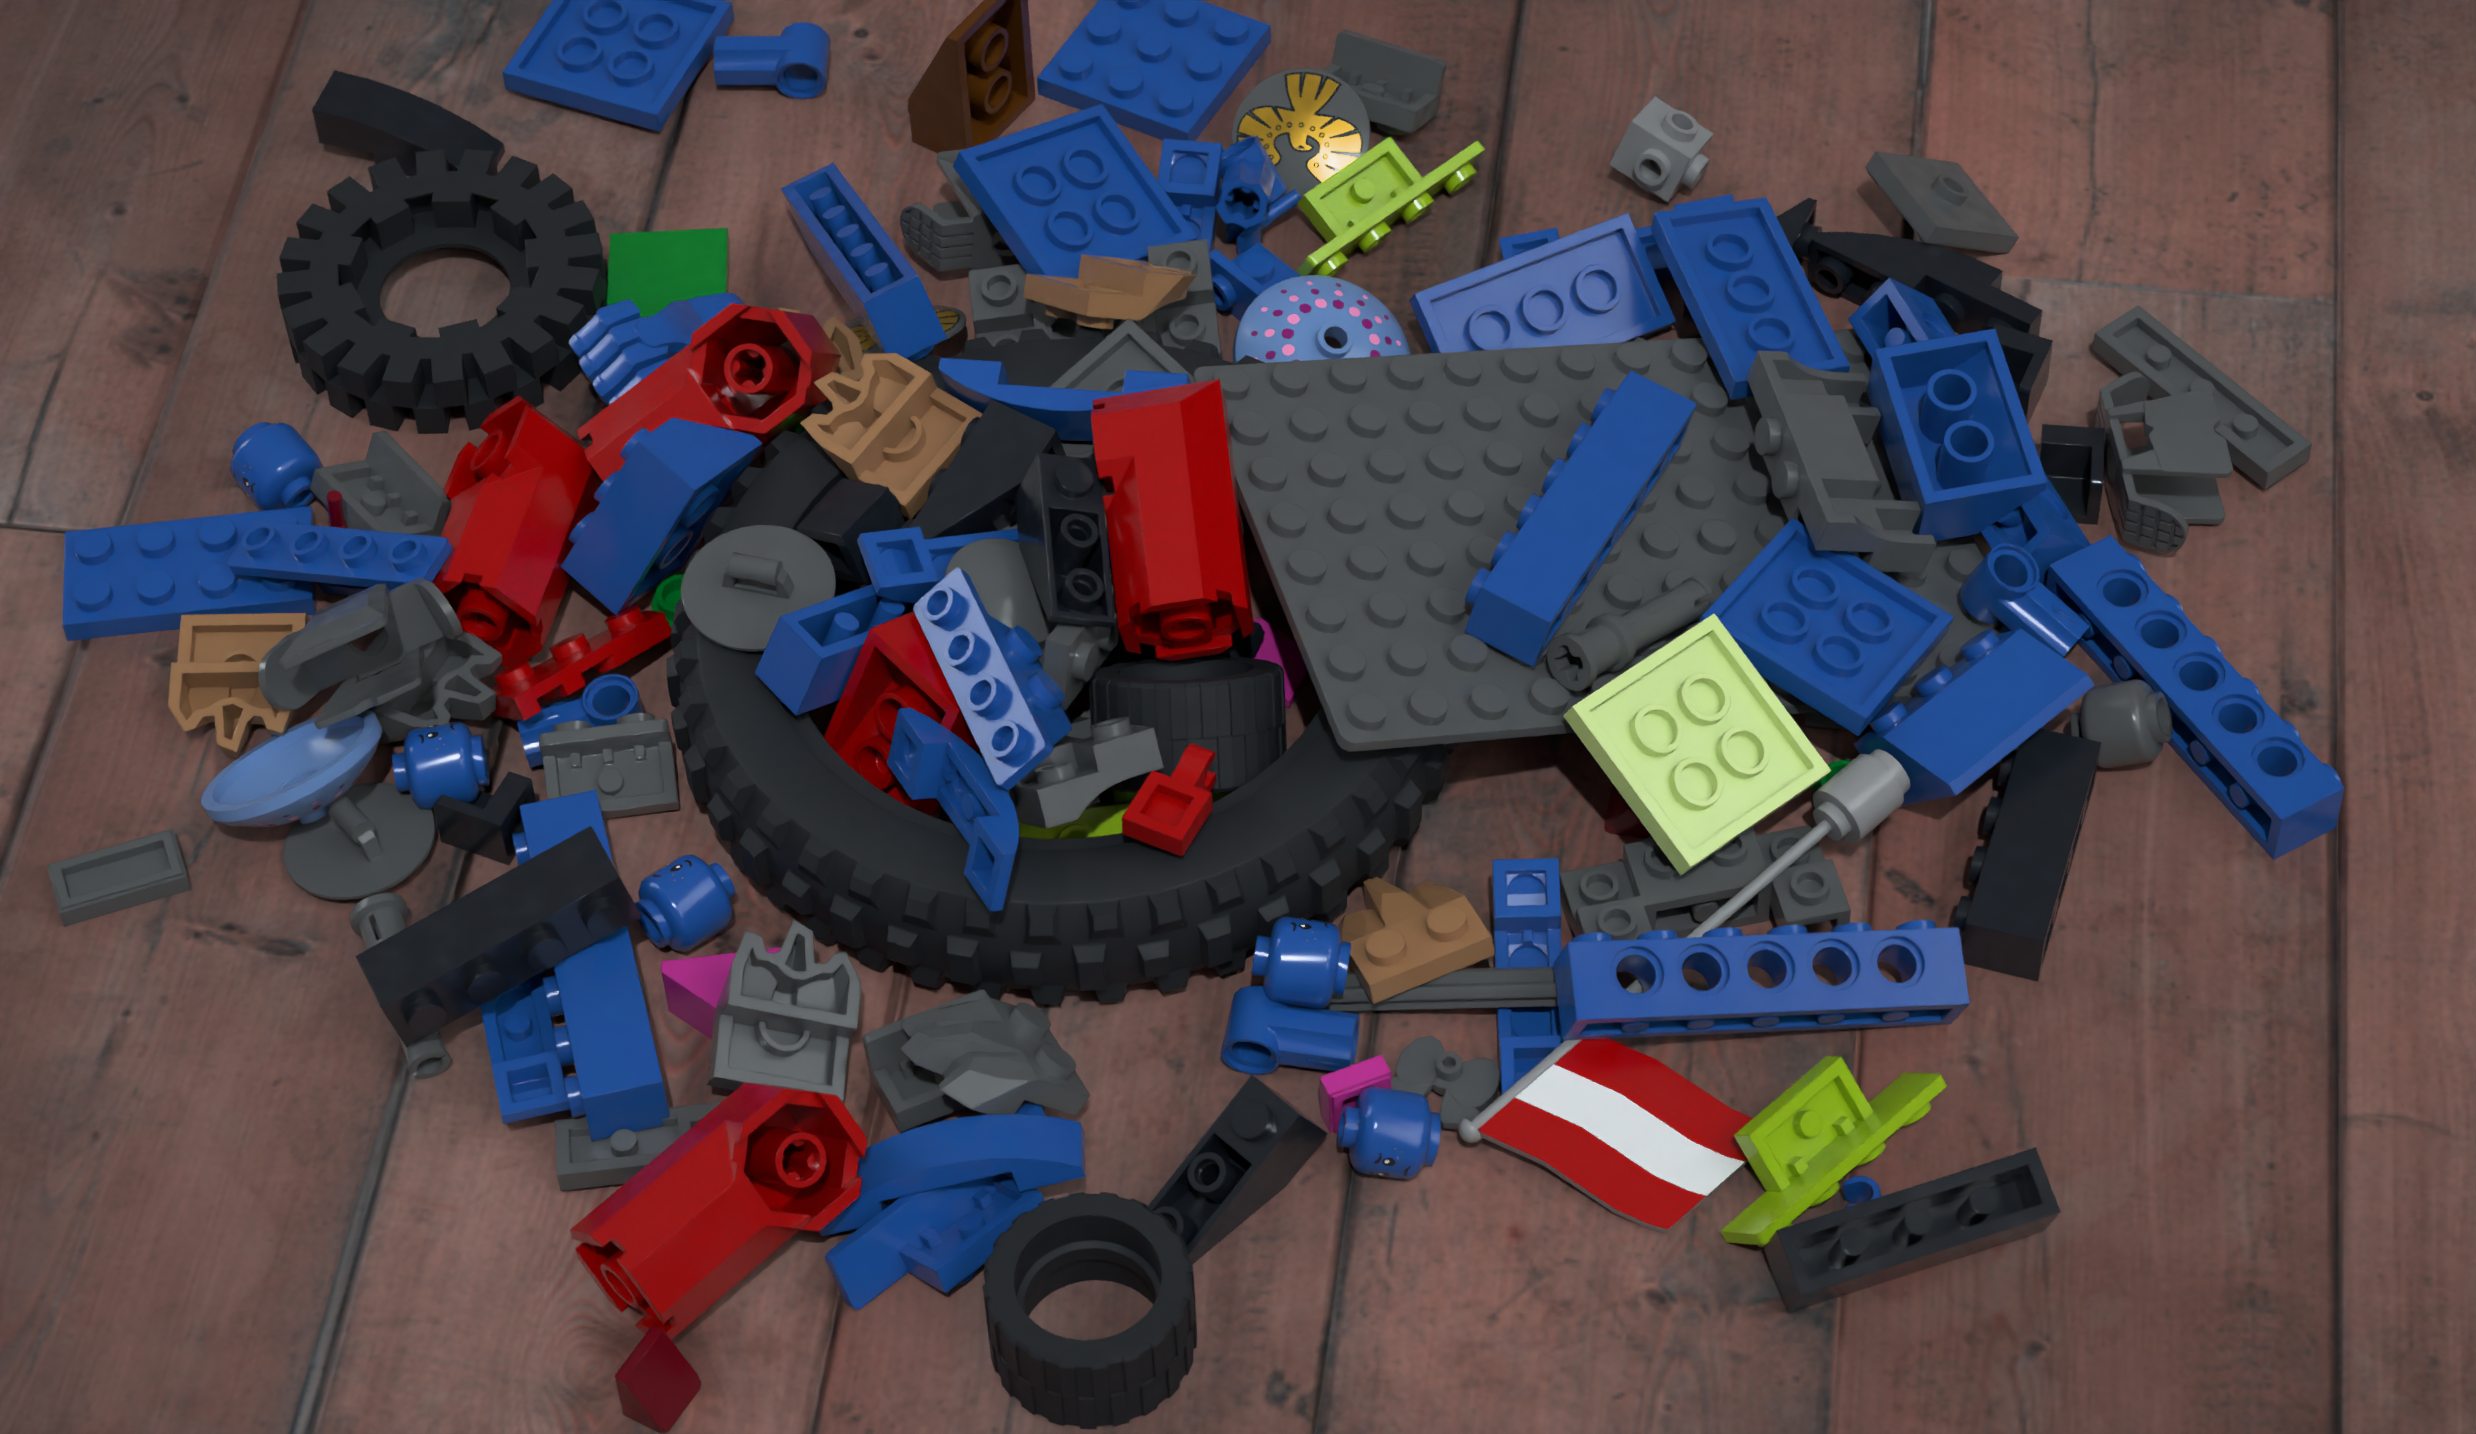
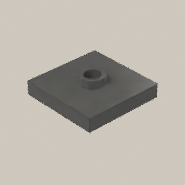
(1941, 202)

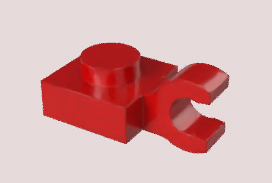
(1173, 808)

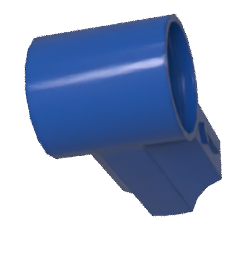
(790, 61)
(1247, 183)
(2009, 591)
(599, 705)
(1274, 1033)

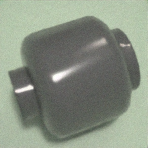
(2126, 720)

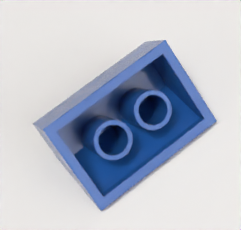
(1955, 432)
(655, 508)
(1974, 712)

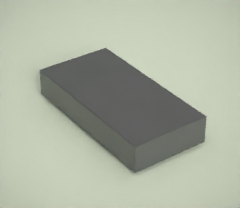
(118, 877)

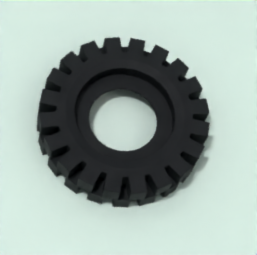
(348, 252)

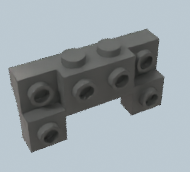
(1002, 312)
(1820, 467)
(1083, 769)
(1651, 895)

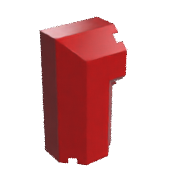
(739, 373)
(1173, 519)
(513, 527)
(722, 1202)

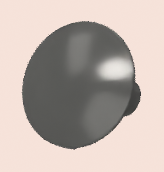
(1004, 585)

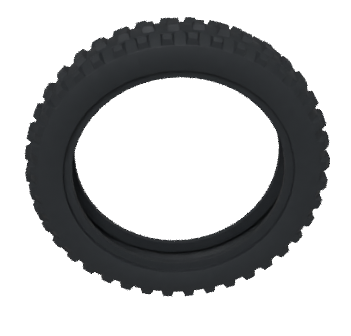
(1074, 908)

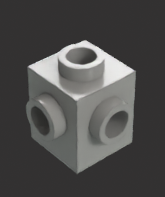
(1663, 150)

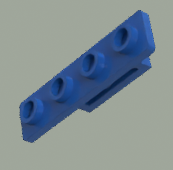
(337, 558)
(994, 678)
(931, 1235)

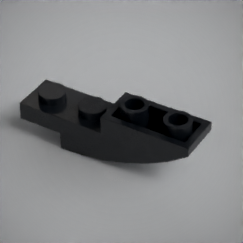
(1960, 285)

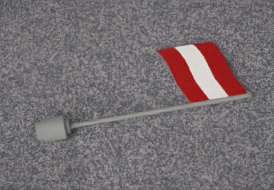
(1628, 1122)

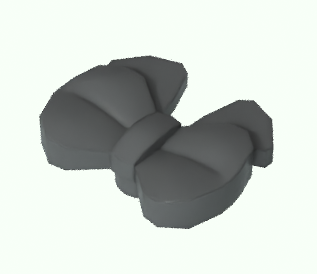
(1465, 1085)

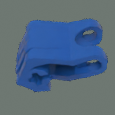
(622, 349)

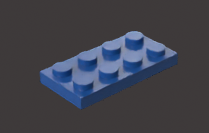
(1745, 288)
(1558, 294)
(157, 571)

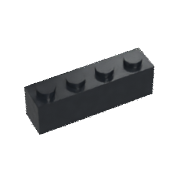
(2028, 854)
(497, 936)
(1911, 1230)

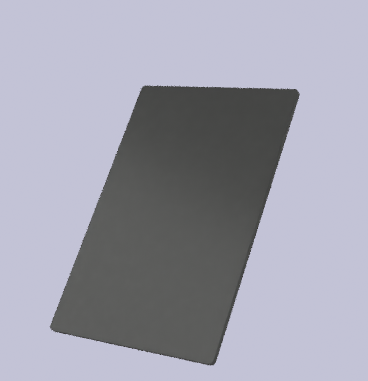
(1401, 474)

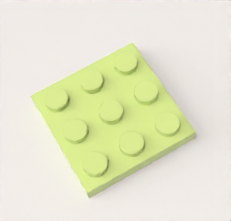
(1697, 743)

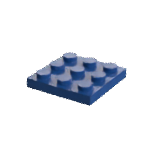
(618, 55)
(1155, 63)
(1071, 193)
(1828, 626)

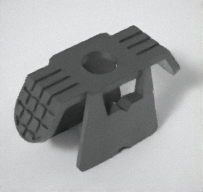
(955, 231)
(2174, 475)
(325, 656)

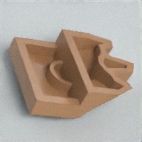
(1109, 290)
(890, 426)
(219, 674)
(1411, 936)

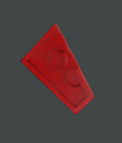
(563, 674)

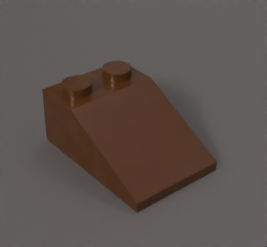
(976, 79)

